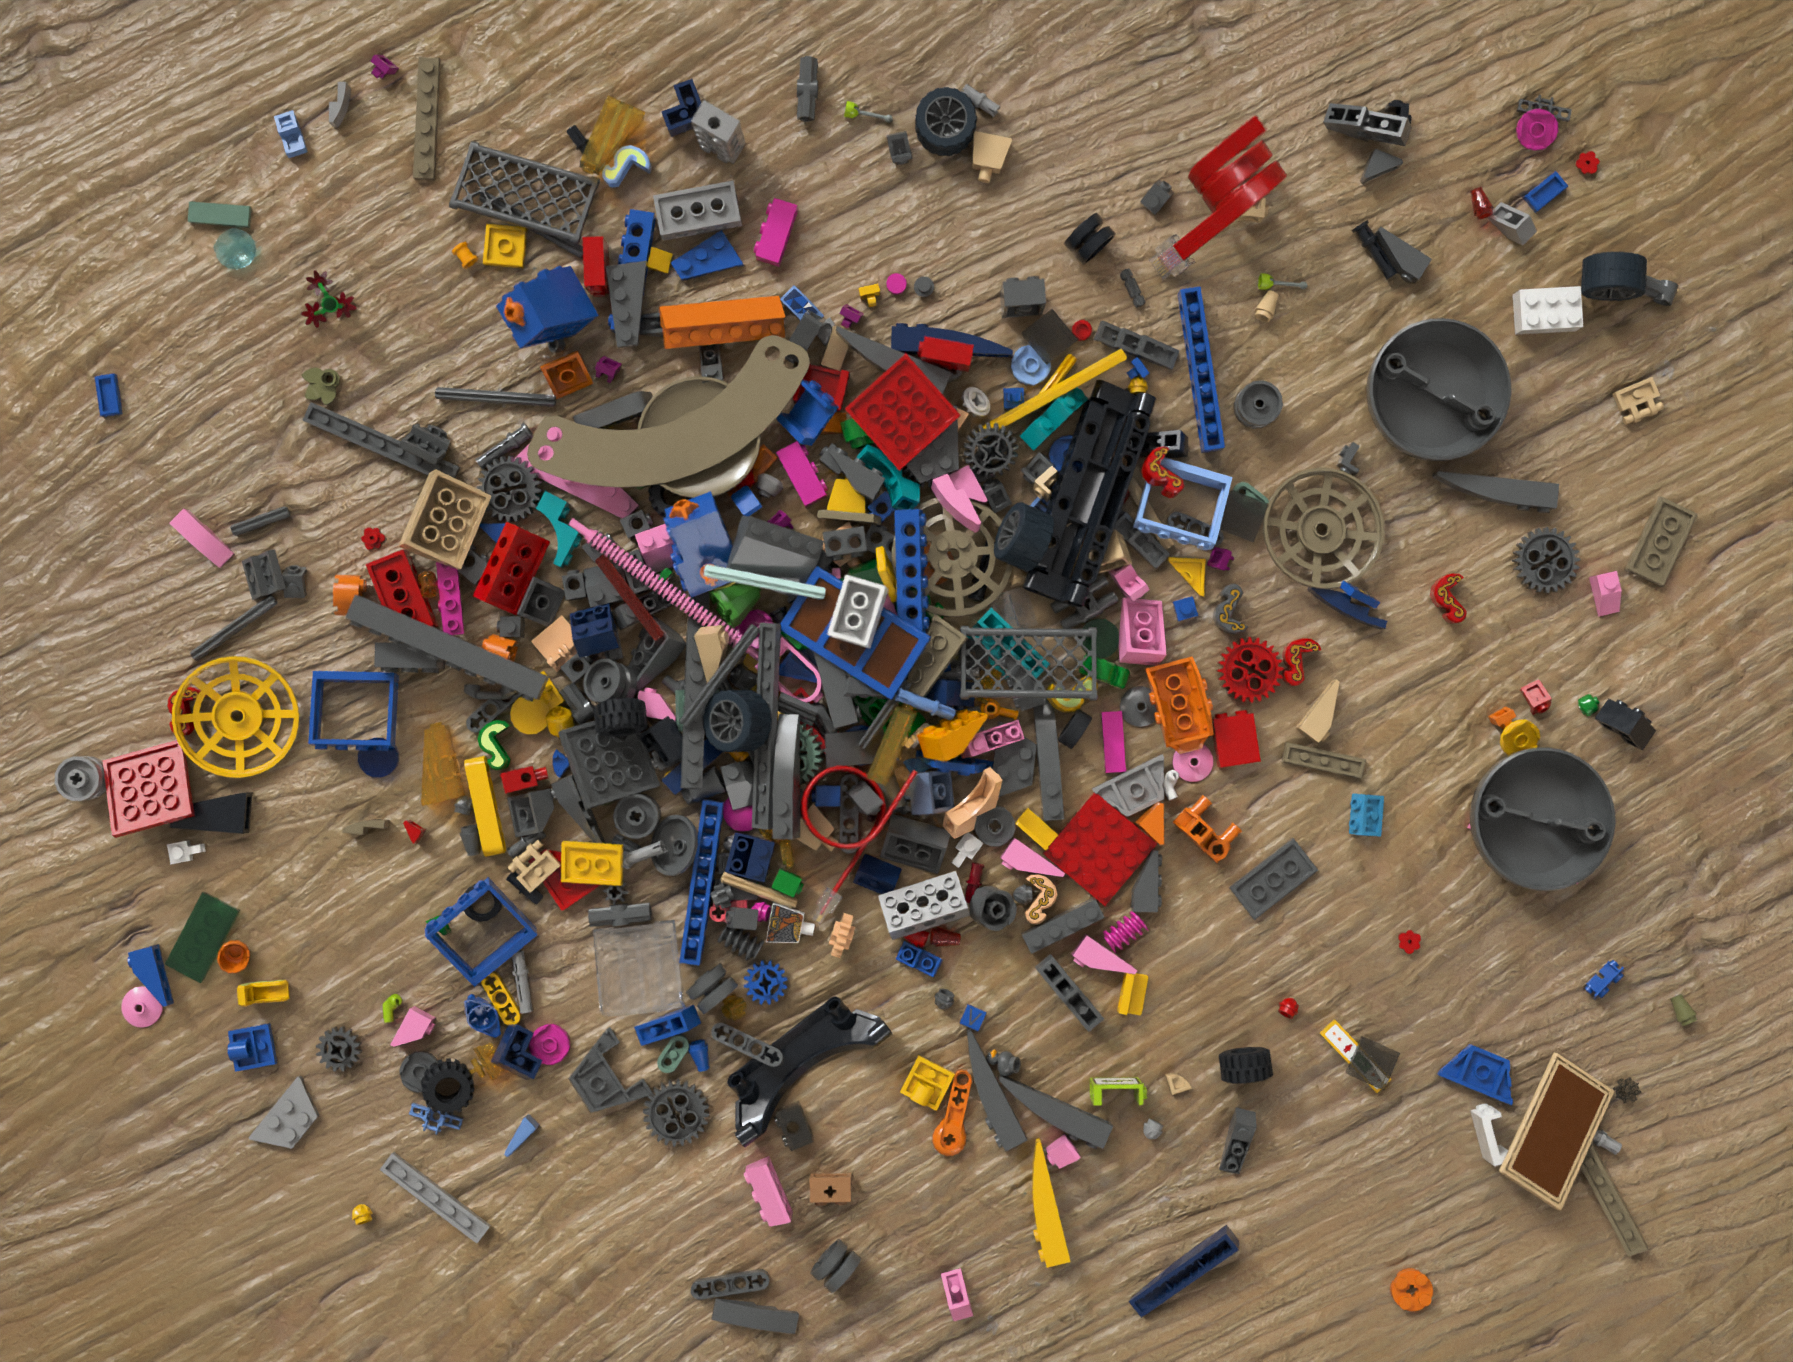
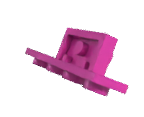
(450, 599)

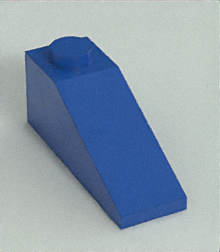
(150, 970)
(668, 1025)

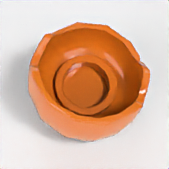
(233, 956)

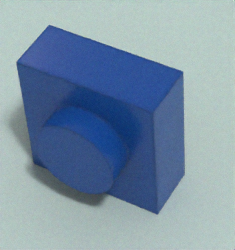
(1185, 608)

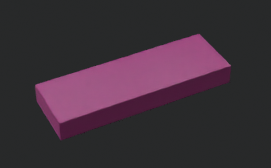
(1113, 741)

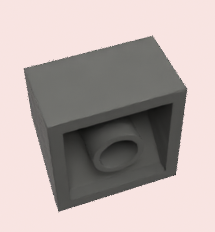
(599, 588)

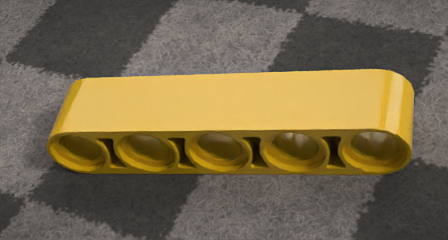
(485, 806)

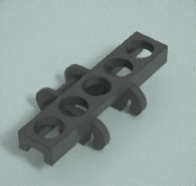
(1548, 103)

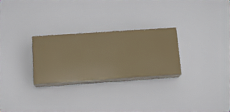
(849, 516)

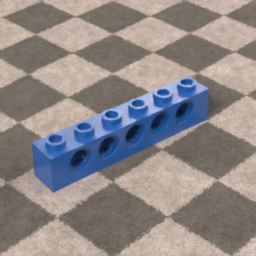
(636, 220)
(903, 541)

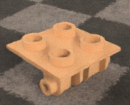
(556, 643)

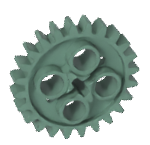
(812, 758)

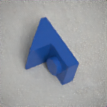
(746, 501)

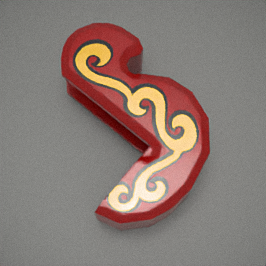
(1160, 476)
(1444, 599)
(1293, 659)
(190, 695)

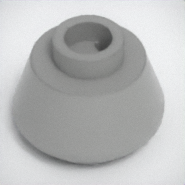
(768, 485)

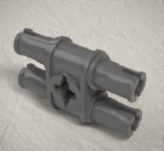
(1094, 607)

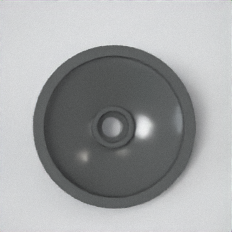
(680, 842)

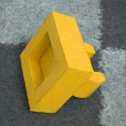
(869, 293)

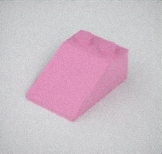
(1141, 632)

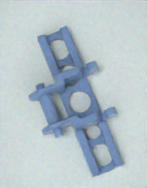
(441, 1121)

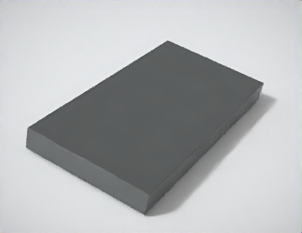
(1273, 878)

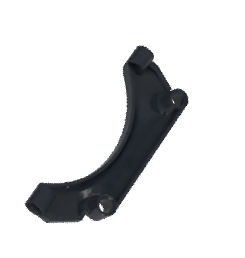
(815, 1038)

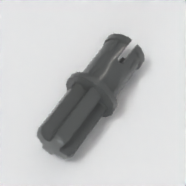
(520, 847)

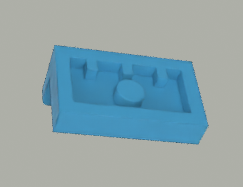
(1366, 815)

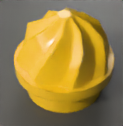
(1138, 385)
(361, 1214)

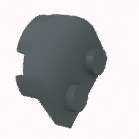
(426, 443)

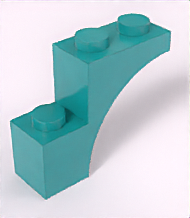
(1053, 417)
(902, 492)
(567, 537)

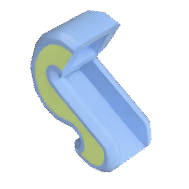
(622, 162)

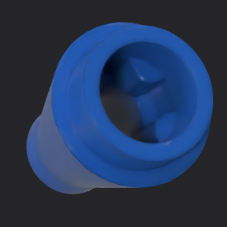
(699, 1053)

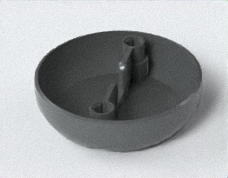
(1436, 390)
(1542, 819)

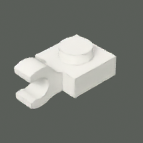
(968, 847)
(183, 851)

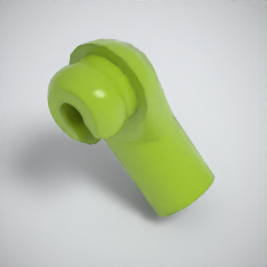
(389, 1006)

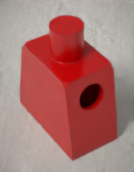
(512, 779)

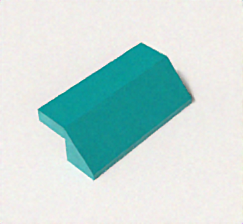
(993, 620)

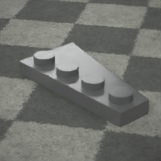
(626, 295)

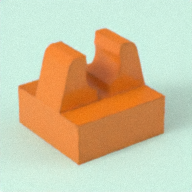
(1502, 717)

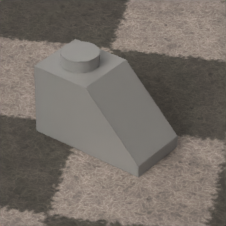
(1513, 223)

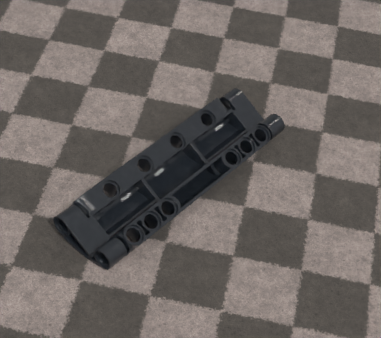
(1092, 493)

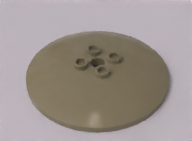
(680, 400)

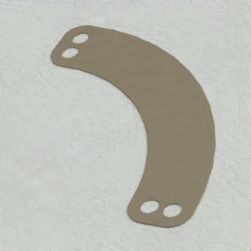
(680, 446)

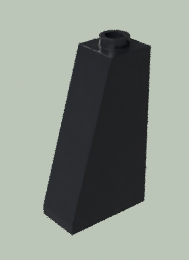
(220, 814)

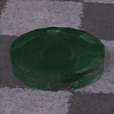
(1106, 640)

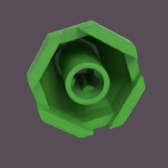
(735, 602)

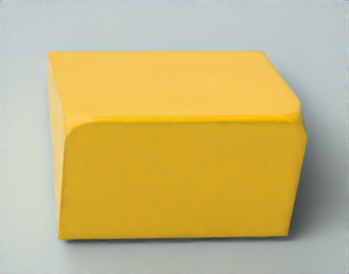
(659, 260)

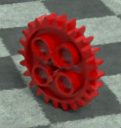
(1258, 653)

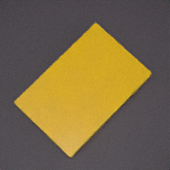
(592, 863)

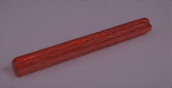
(629, 597)

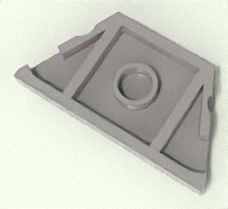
(1135, 788)
(288, 1118)

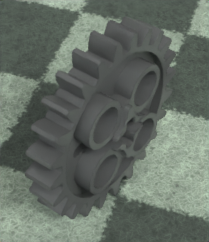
(505, 470)
(1554, 575)
(659, 1120)

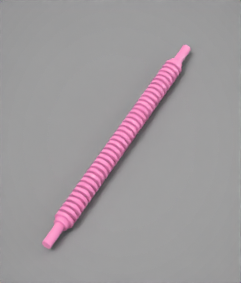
(591, 536)

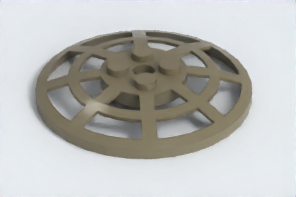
(1331, 520)
(961, 567)

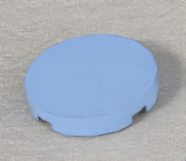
(1029, 367)

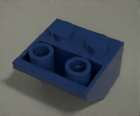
(593, 630)
(750, 856)

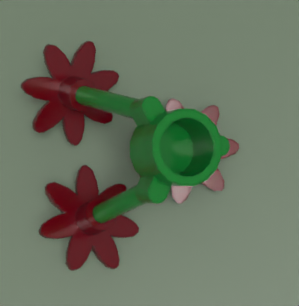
(328, 303)

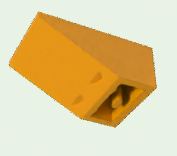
(950, 736)

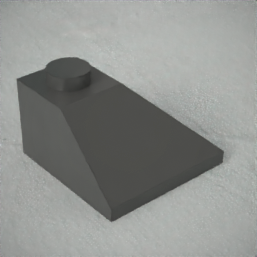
(739, 783)
(530, 811)

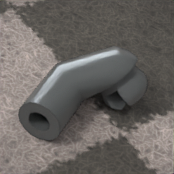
(672, 684)

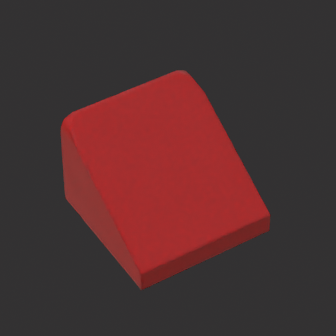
(414, 831)

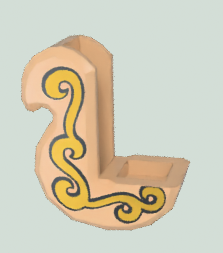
(1043, 900)

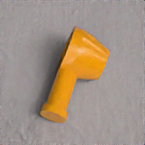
(998, 710)

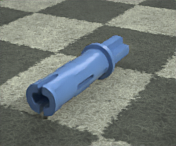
(925, 704)

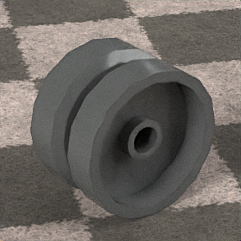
(1267, 412)
(609, 681)
(625, 815)
(711, 987)
(835, 1265)

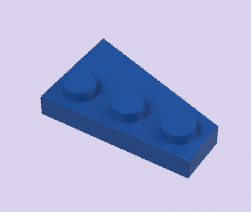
(707, 257)

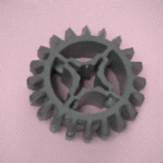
(995, 442)

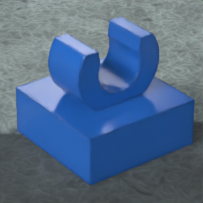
(1138, 369)
(1013, 397)

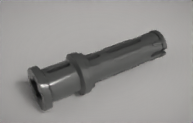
(512, 441)

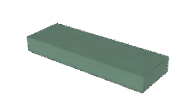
(219, 214)

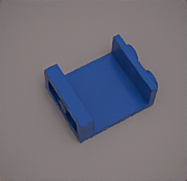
(809, 414)

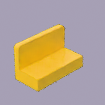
(1036, 828)
(1132, 994)

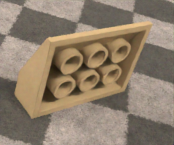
(445, 520)

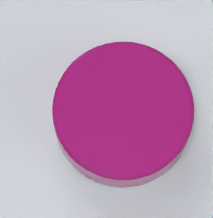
(896, 284)

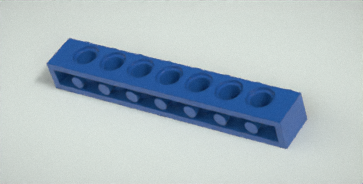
(1201, 370)
(702, 882)

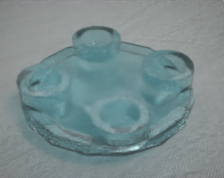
(235, 248)

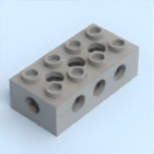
(718, 132)
(690, 199)
(932, 915)

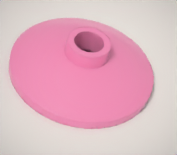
(1192, 773)
(150, 1011)

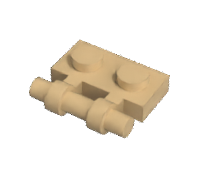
(1637, 394)
(539, 870)

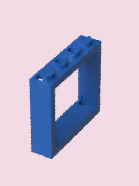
(318, 680)
(500, 955)

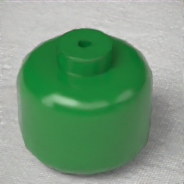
(1588, 704)

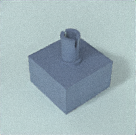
(930, 793)

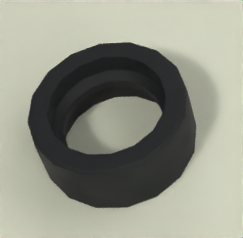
(1075, 729)
(483, 917)

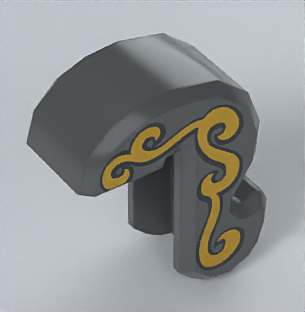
(1224, 610)

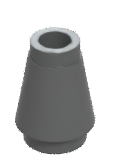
(470, 839)

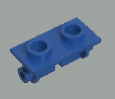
(1600, 986)

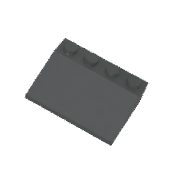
(774, 551)

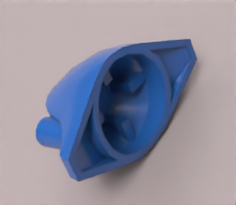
(482, 1016)

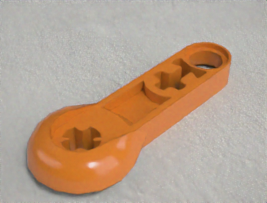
(953, 1120)

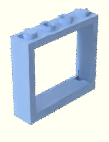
(1198, 476)

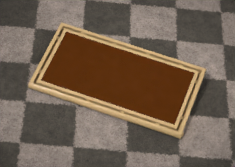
(1556, 1131)

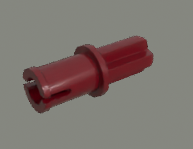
(974, 880)

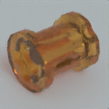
(425, 585)

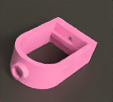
(817, 695)

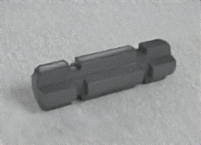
(1132, 288)
(628, 845)

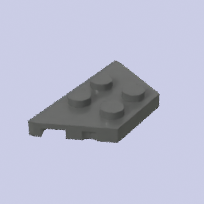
(1015, 765)

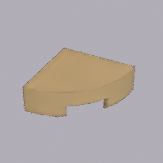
(1177, 1083)

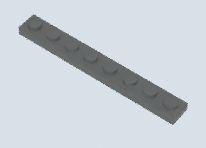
(372, 440)

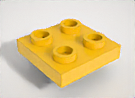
(927, 1082)

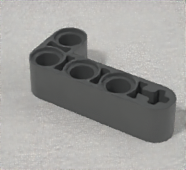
(615, 411)

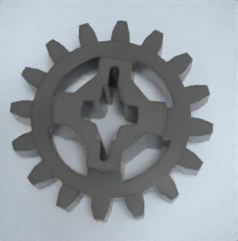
(343, 1055)

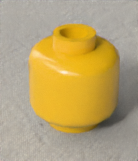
(559, 719)

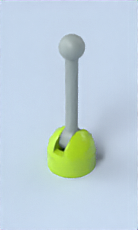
(853, 110)
(1266, 281)

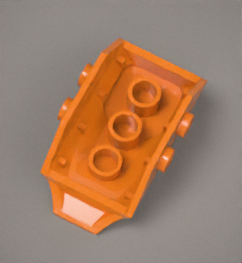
(1181, 704)

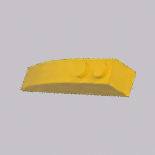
(1047, 1219)

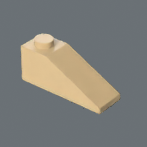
(712, 648)
(1320, 716)

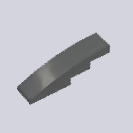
(1136, 345)
(1141, 542)
(755, 1316)

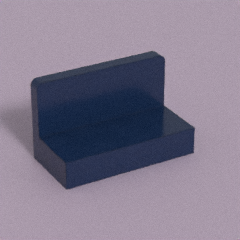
(877, 875)

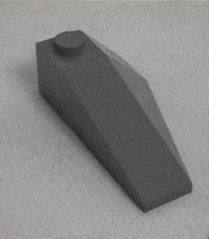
(655, 656)
(570, 799)

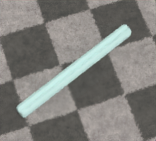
(764, 582)

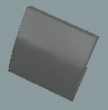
(263, 574)

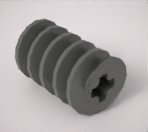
(741, 942)

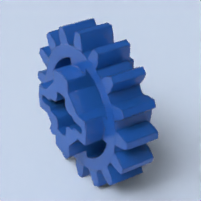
(756, 984)

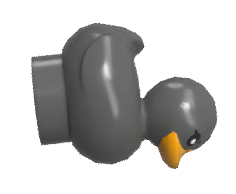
(1006, 1062)

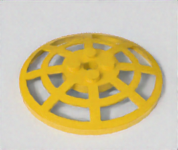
(228, 727)

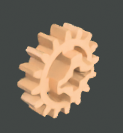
(841, 935)

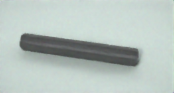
(881, 719)

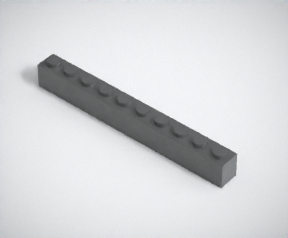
(447, 647)

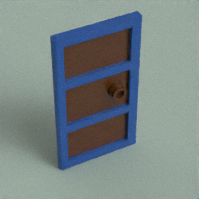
(892, 651)

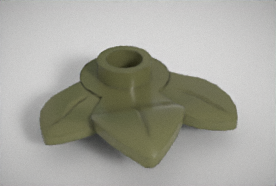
(319, 386)

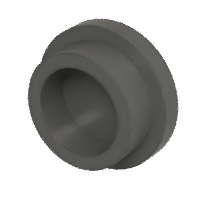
(924, 286)

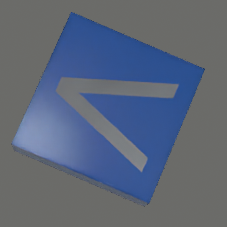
(973, 1017)

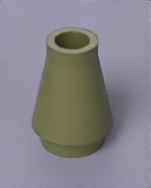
(1683, 1011)

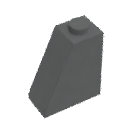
(805, 332)

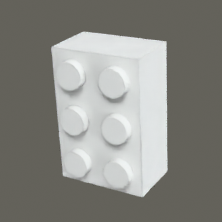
(1547, 310)
(858, 611)

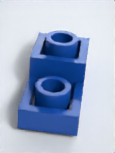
(919, 959)

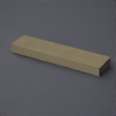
(1323, 760)

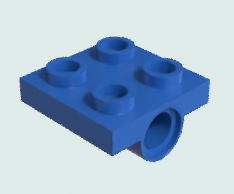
(252, 1047)

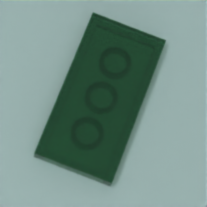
(202, 937)

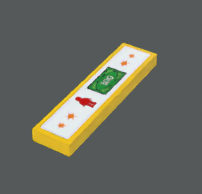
(1342, 1043)

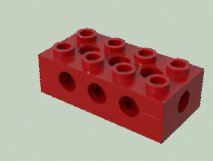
(511, 568)
(388, 591)

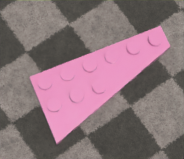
(610, 499)

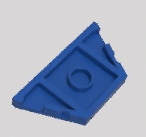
(795, 668)
(963, 766)
(1480, 1072)

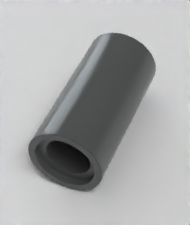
(890, 792)

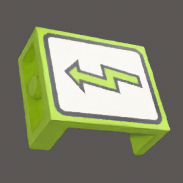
(1098, 1084)

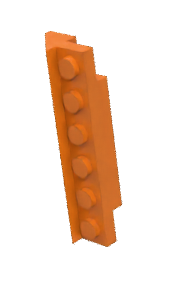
(721, 321)

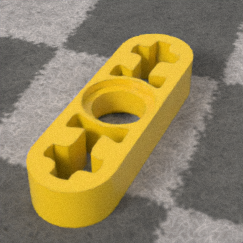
(503, 1014)

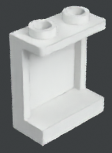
(1482, 1119)

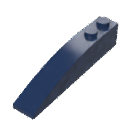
(907, 340)
(1186, 1270)

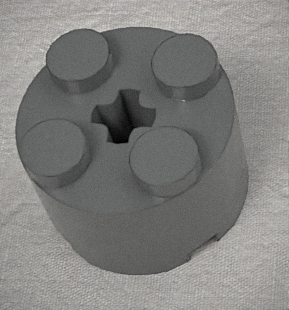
(992, 908)

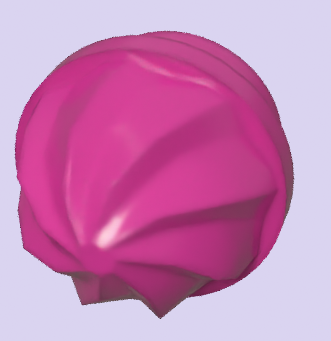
(764, 911)

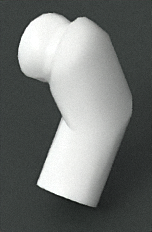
(1169, 782)

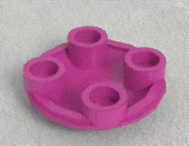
(738, 819)

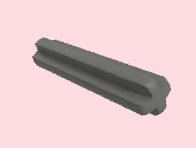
(260, 521)

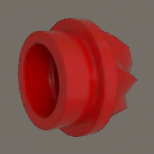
(1288, 1008)

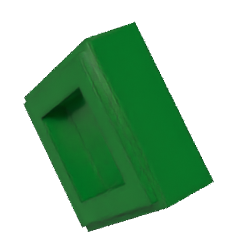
(666, 574)

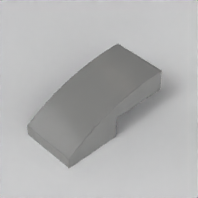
(338, 109)

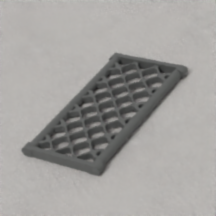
(521, 221)
(1028, 632)

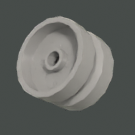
(80, 778)

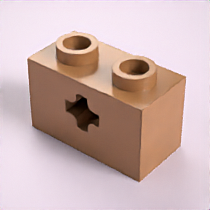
(819, 1188)

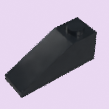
(1174, 440)

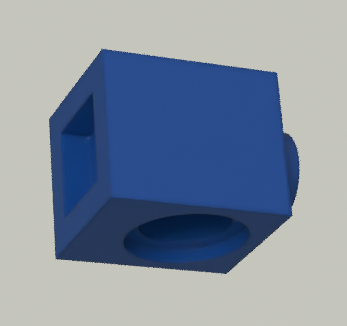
(885, 499)
(827, 795)

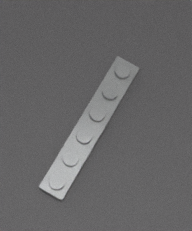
(435, 1197)

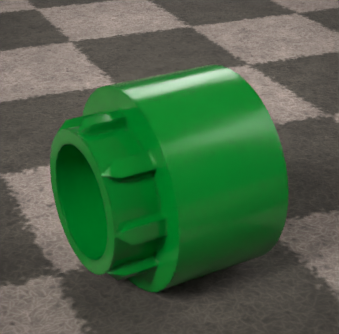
(855, 434)

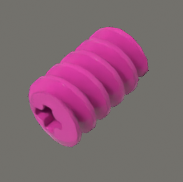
(1124, 931)

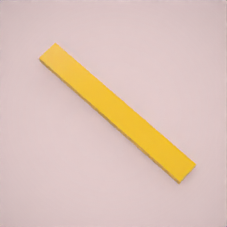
(1058, 389)

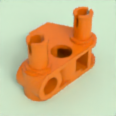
(1206, 837)

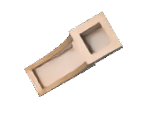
(982, 799)

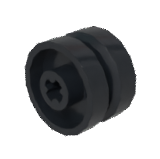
(1087, 235)

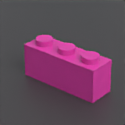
(775, 232)
(802, 473)

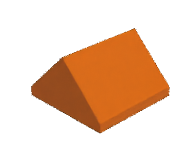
(567, 374)
(1153, 822)

